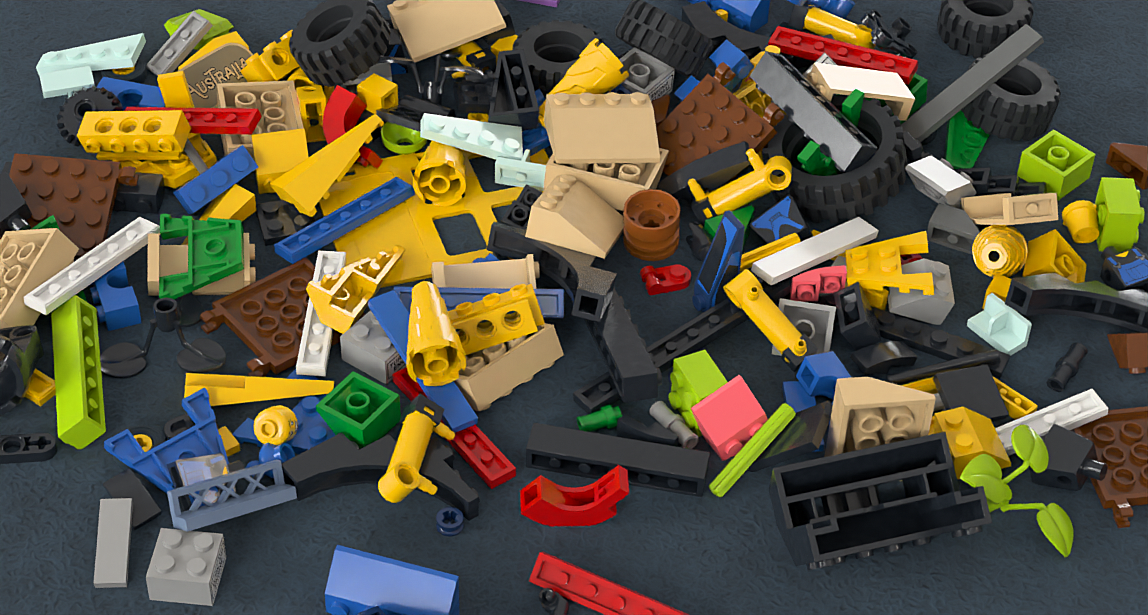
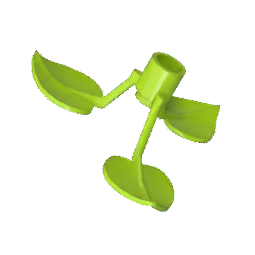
(987, 473)

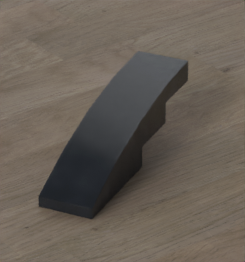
(708, 171)
(987, 184)

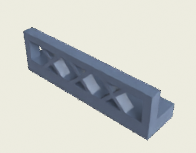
(236, 505)

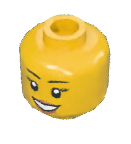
(275, 425)

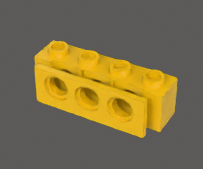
(272, 64)
(134, 131)
(500, 325)

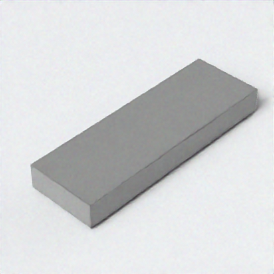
(179, 44)
(113, 543)

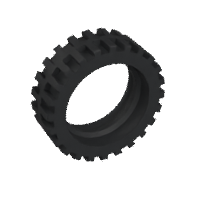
(849, 192)

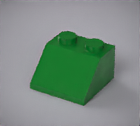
(360, 409)

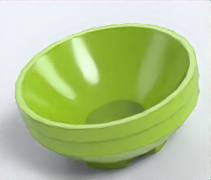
(394, 134)

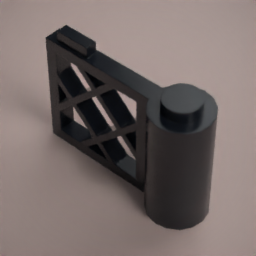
(411, 110)

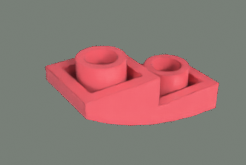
(810, 284)

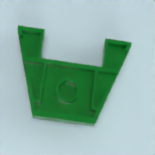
(813, 160)
(213, 252)

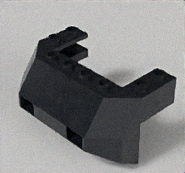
(853, 506)

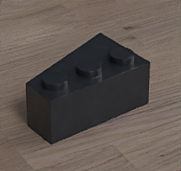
(513, 92)

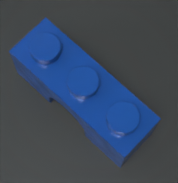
(729, 55)
(132, 93)
(215, 179)
(117, 304)
(820, 373)

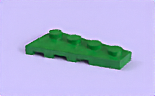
(963, 142)

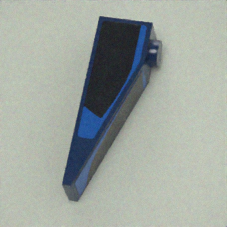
(720, 263)

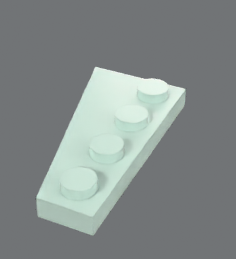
(99, 56)
(474, 136)

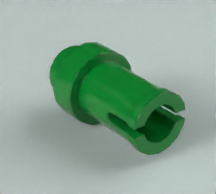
(607, 418)

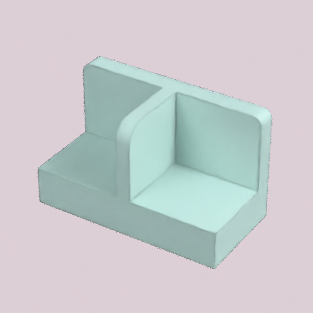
(66, 81)
(519, 172)
(1001, 326)

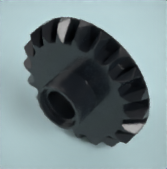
(83, 101)

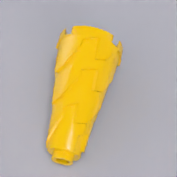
(592, 73)
(440, 175)
(1007, 242)
(433, 344)

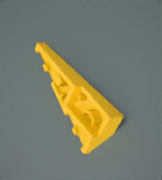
(314, 176)
(232, 204)
(345, 295)
(242, 389)

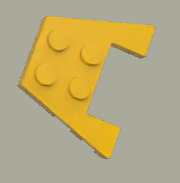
(175, 172)
(880, 264)

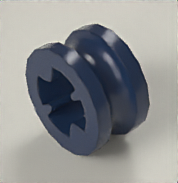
(449, 529)

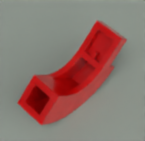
(341, 116)
(580, 506)

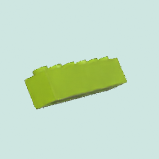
(77, 373)

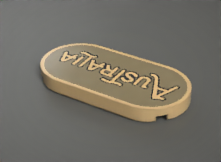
(215, 67)

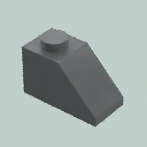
(952, 228)

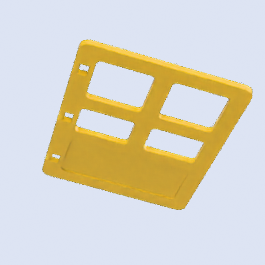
(412, 220)

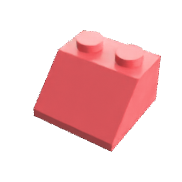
(729, 417)

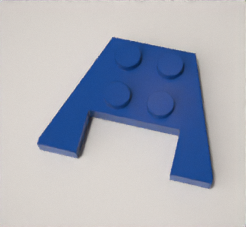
(311, 426)
(194, 442)

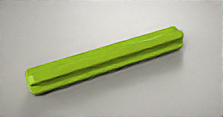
(752, 450)

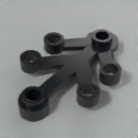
(891, 37)

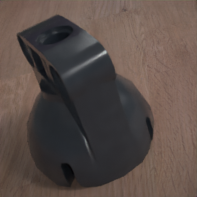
(18, 358)

